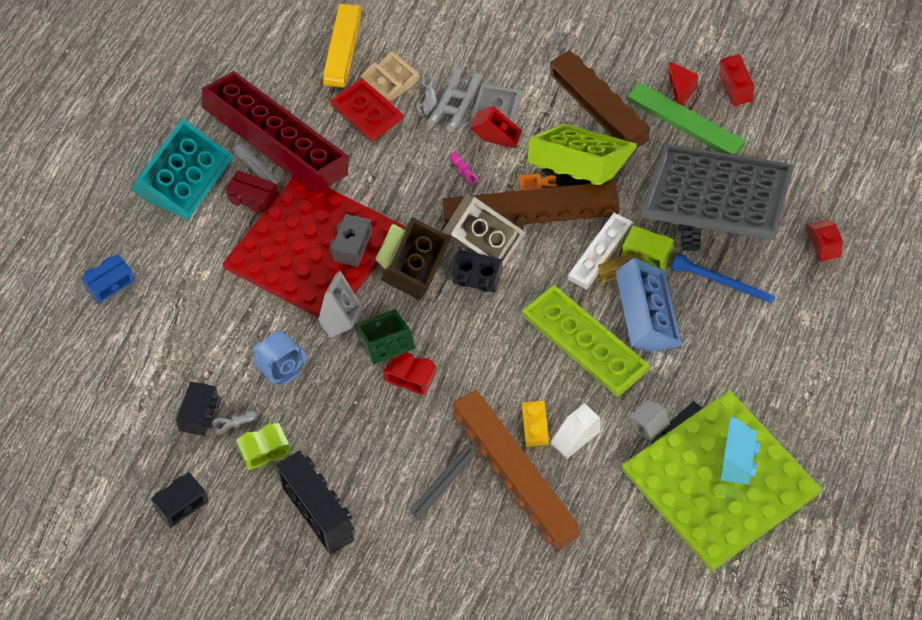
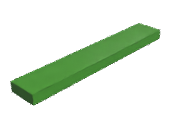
(685, 120)

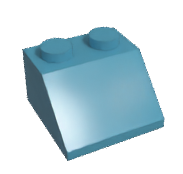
(739, 453)

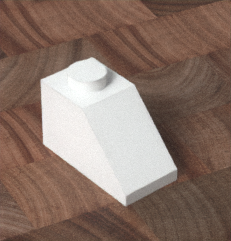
(576, 431)

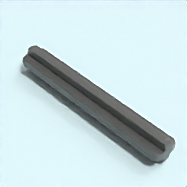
(442, 482)

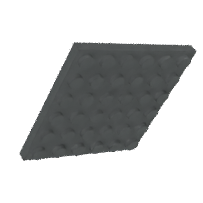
(718, 191)

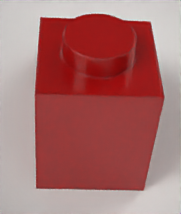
(495, 127)
(825, 239)

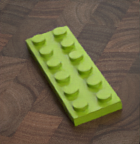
(585, 340)

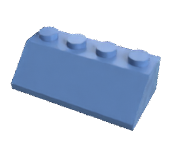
(647, 306)

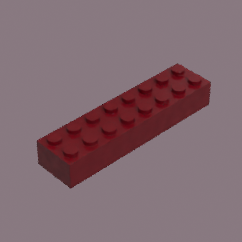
(275, 132)

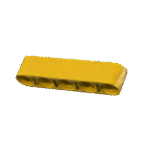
(342, 45)

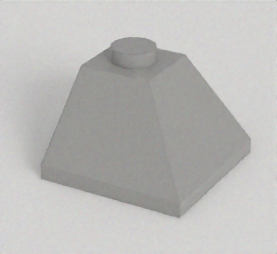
(339, 307)

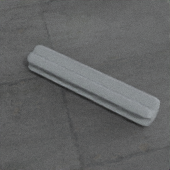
(253, 163)

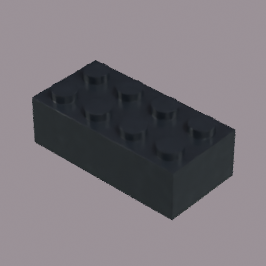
(315, 501)

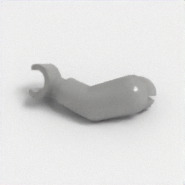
(430, 102)

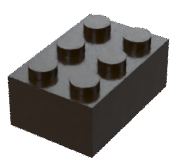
(416, 258)

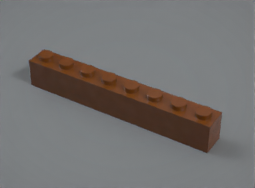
(547, 204)

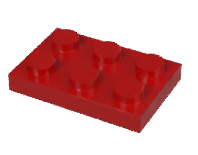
(366, 110)

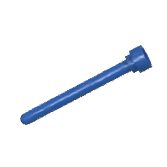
(683, 264)

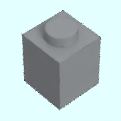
(650, 420)

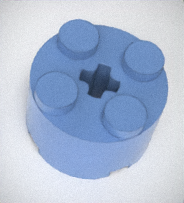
(279, 358)

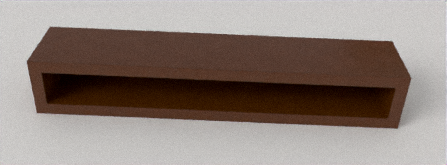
(598, 99)

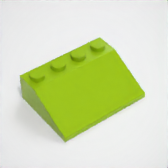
(579, 153)

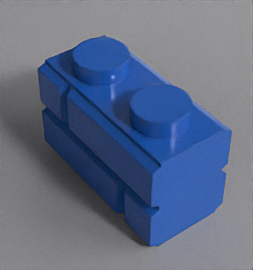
(107, 278)

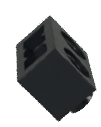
(478, 267)

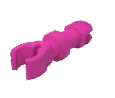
(463, 168)

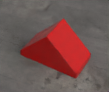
(682, 82)

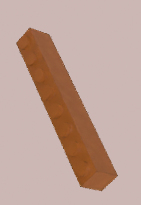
(516, 470)

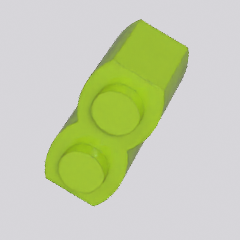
(263, 446)

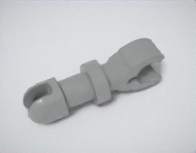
(248, 417)

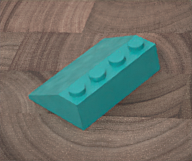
(182, 171)

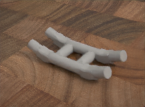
(451, 91)

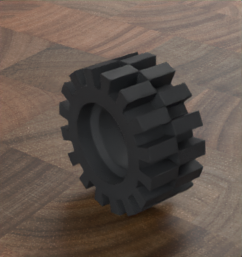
(690, 238)

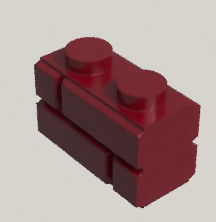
(251, 191)

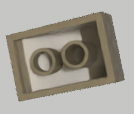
(483, 230)

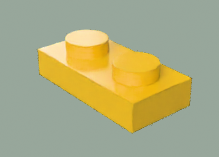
(535, 423)

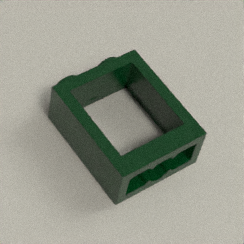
(375, 338)

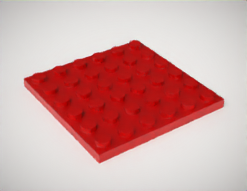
(291, 245)

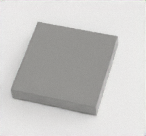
(502, 98)

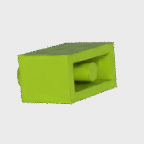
(653, 247)

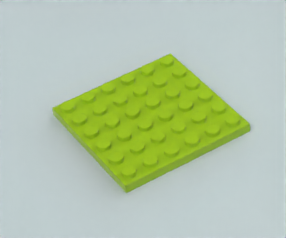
(712, 515)

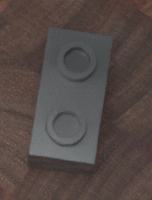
(351, 240)

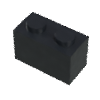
(198, 408)
(179, 499)

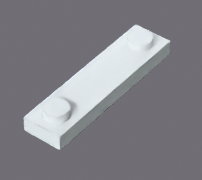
(600, 250)

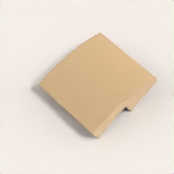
(391, 76)

